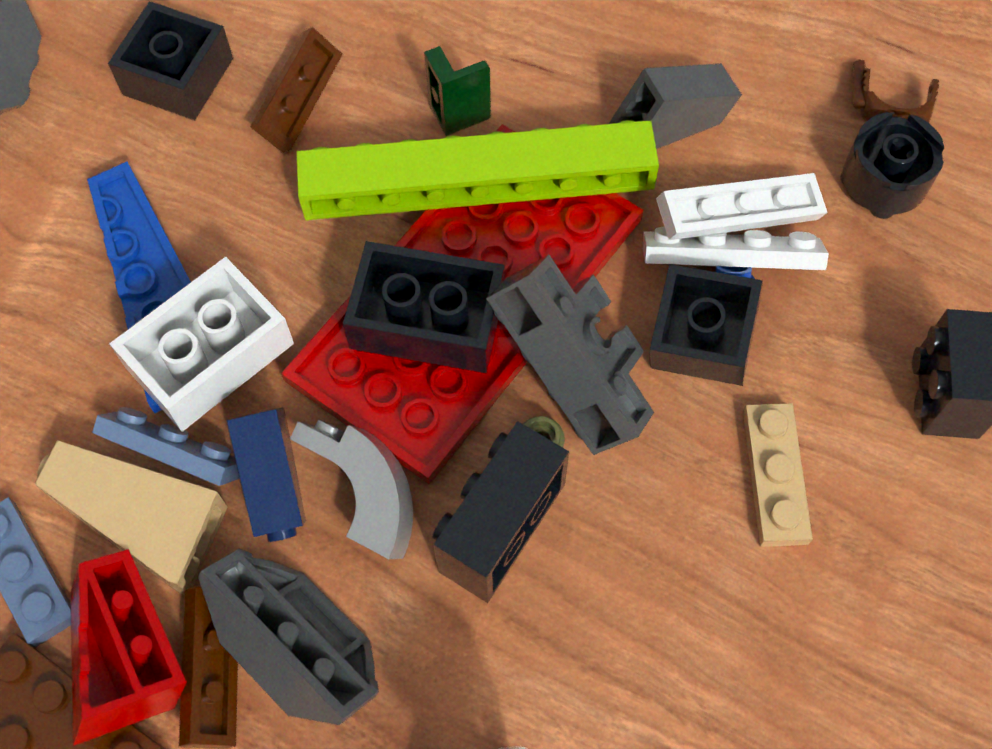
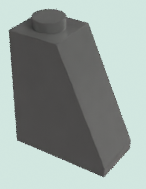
(679, 100)

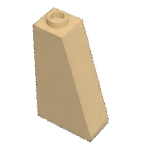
(151, 514)

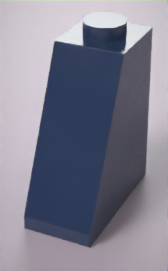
(268, 473)

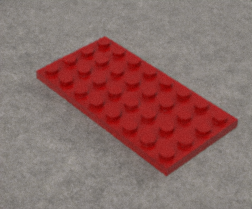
(432, 408)

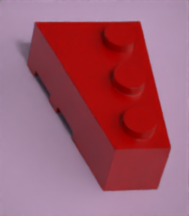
(118, 650)

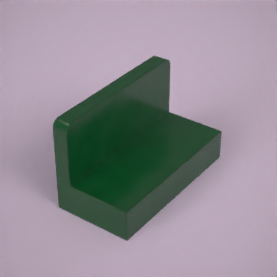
(458, 96)

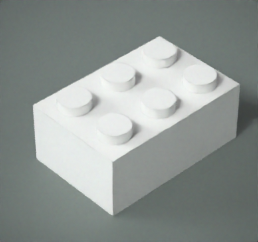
(203, 343)

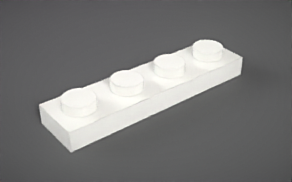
(740, 206)
(752, 249)

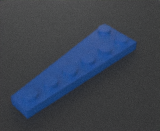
(136, 245)

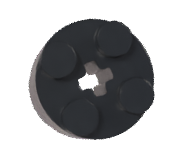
(893, 164)

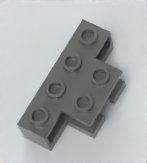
(571, 358)

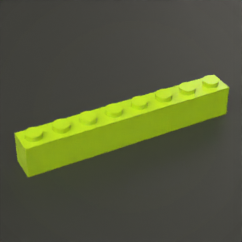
(477, 170)

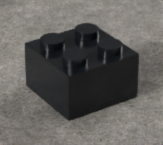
(171, 60)
(705, 324)
(955, 375)

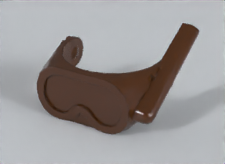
(872, 105)

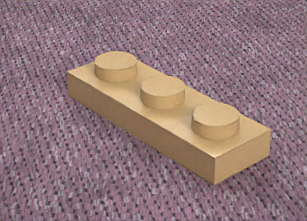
(777, 475)

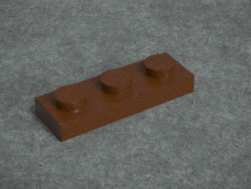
(296, 90)
(211, 676)

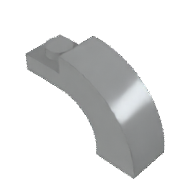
(380, 486)

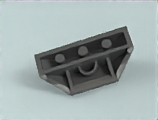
(18, 53)
(289, 638)

